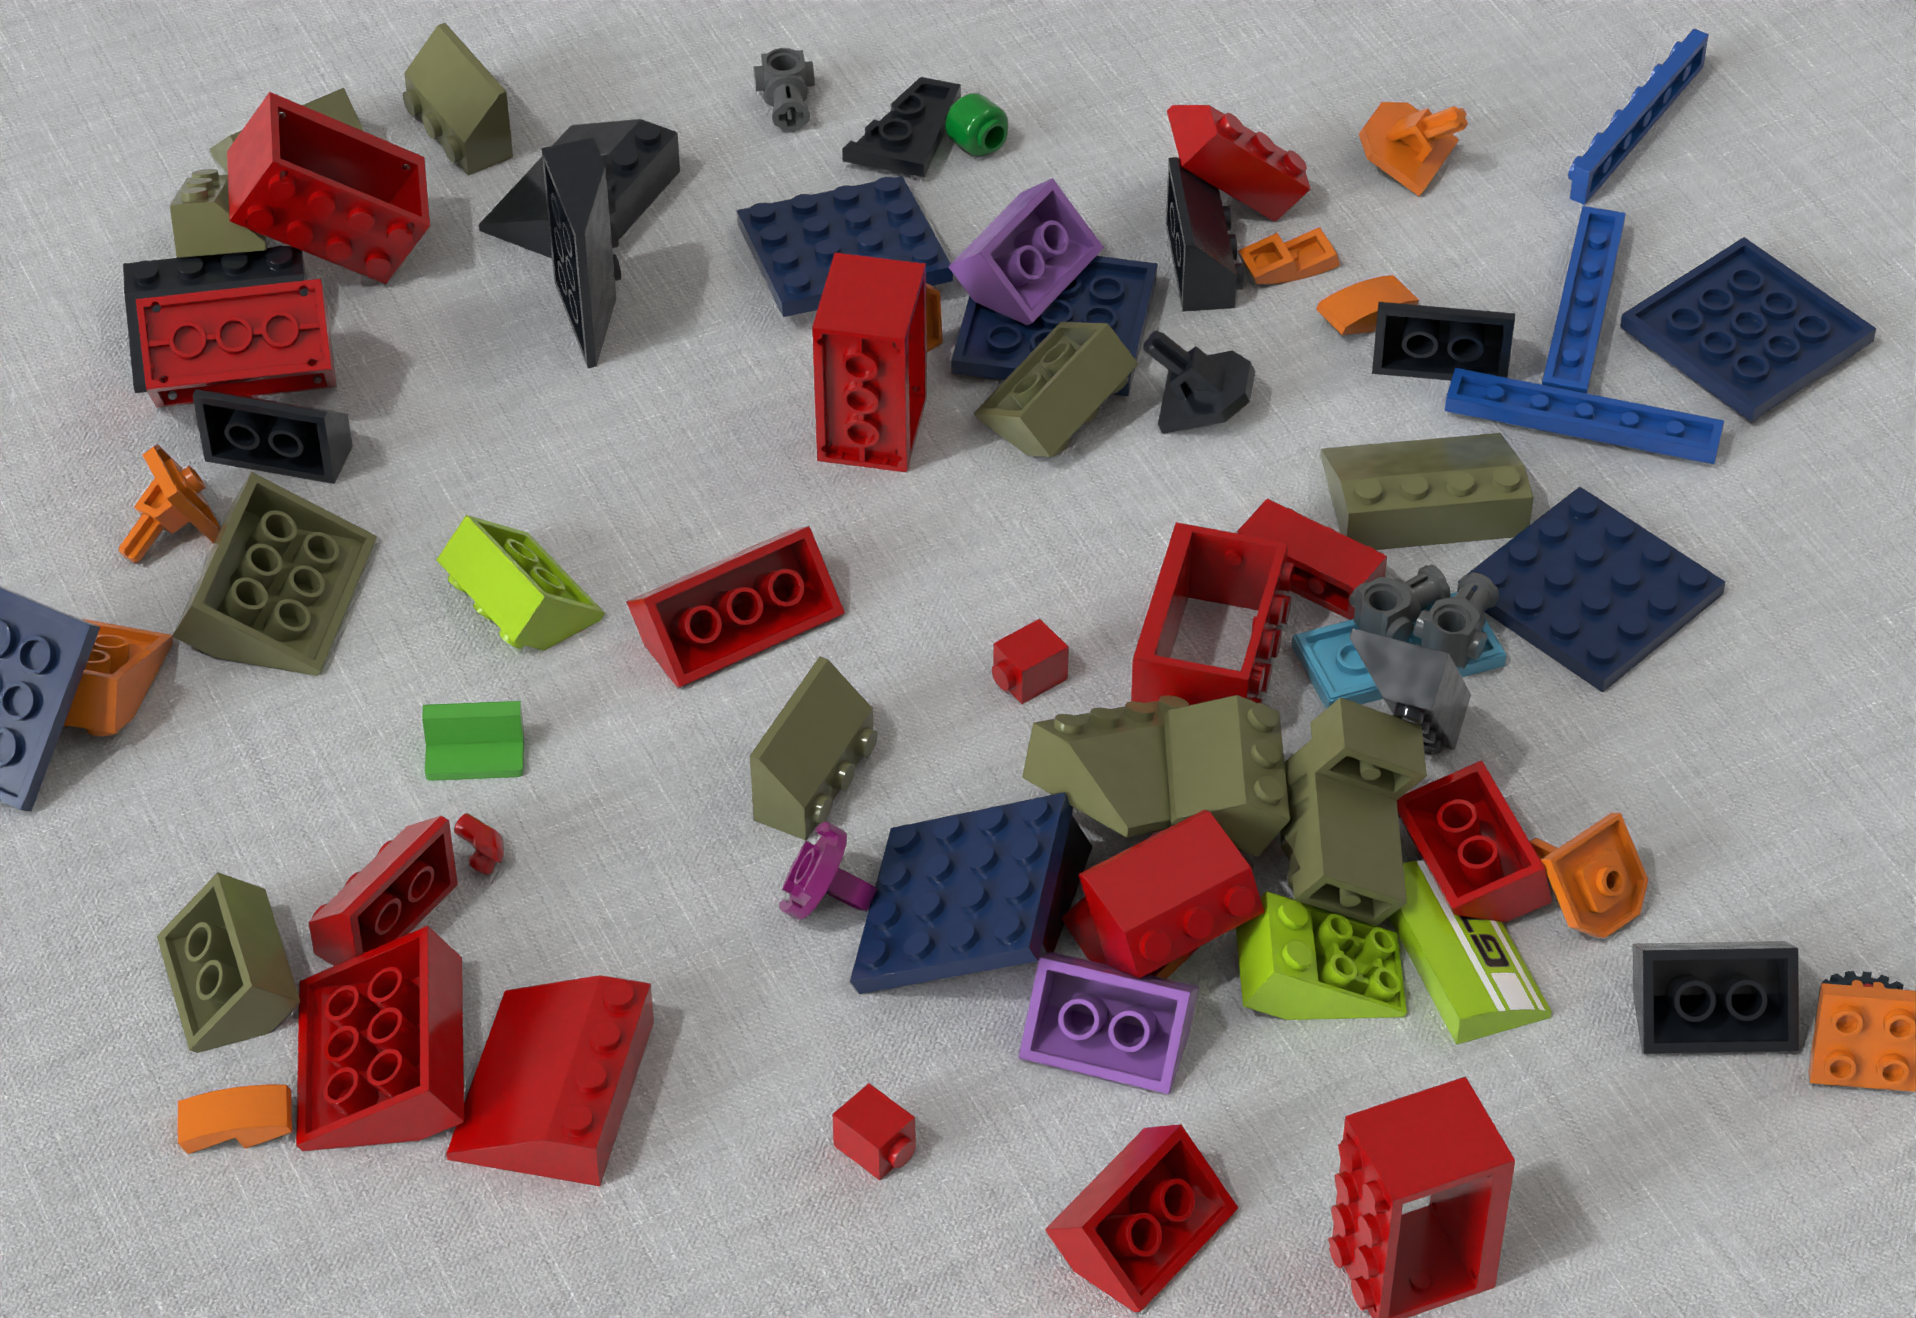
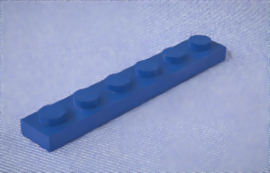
(1638, 117)
(1584, 299)
(1584, 415)

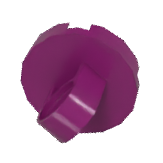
(818, 873)

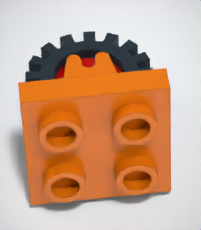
(1864, 1034)

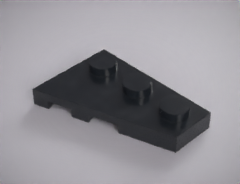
(910, 132)

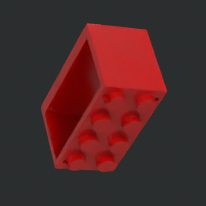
(327, 188)
(236, 342)
(870, 362)
(1220, 570)
(1404, 1151)

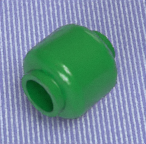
(977, 124)

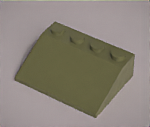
(1428, 491)
(275, 581)
(1107, 763)

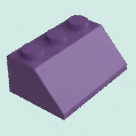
(1027, 254)
(1108, 1022)

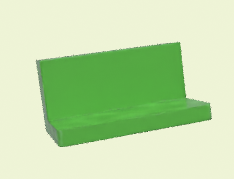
(473, 740)

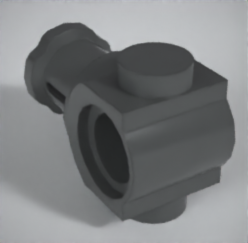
(785, 83)
(1392, 606)
(1457, 622)

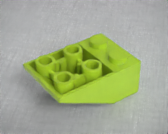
(1318, 964)

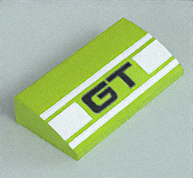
(1465, 963)

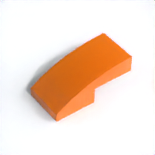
(1281, 262)
(1356, 306)
(244, 1113)

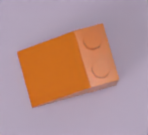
(116, 677)

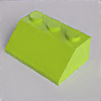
(516, 584)

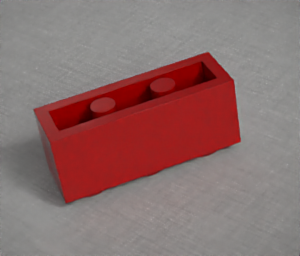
(1324, 560)

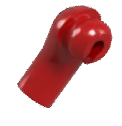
(484, 839)

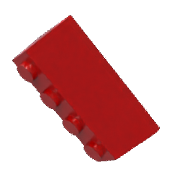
(736, 606)

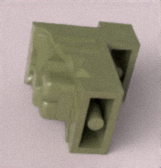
(1345, 811)

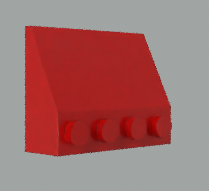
(382, 1046)
(556, 1078)

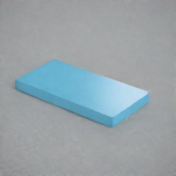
(1340, 672)

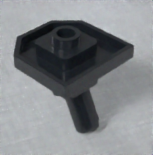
(1199, 385)

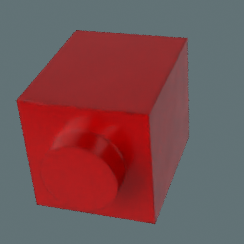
(1030, 661)
(874, 1132)

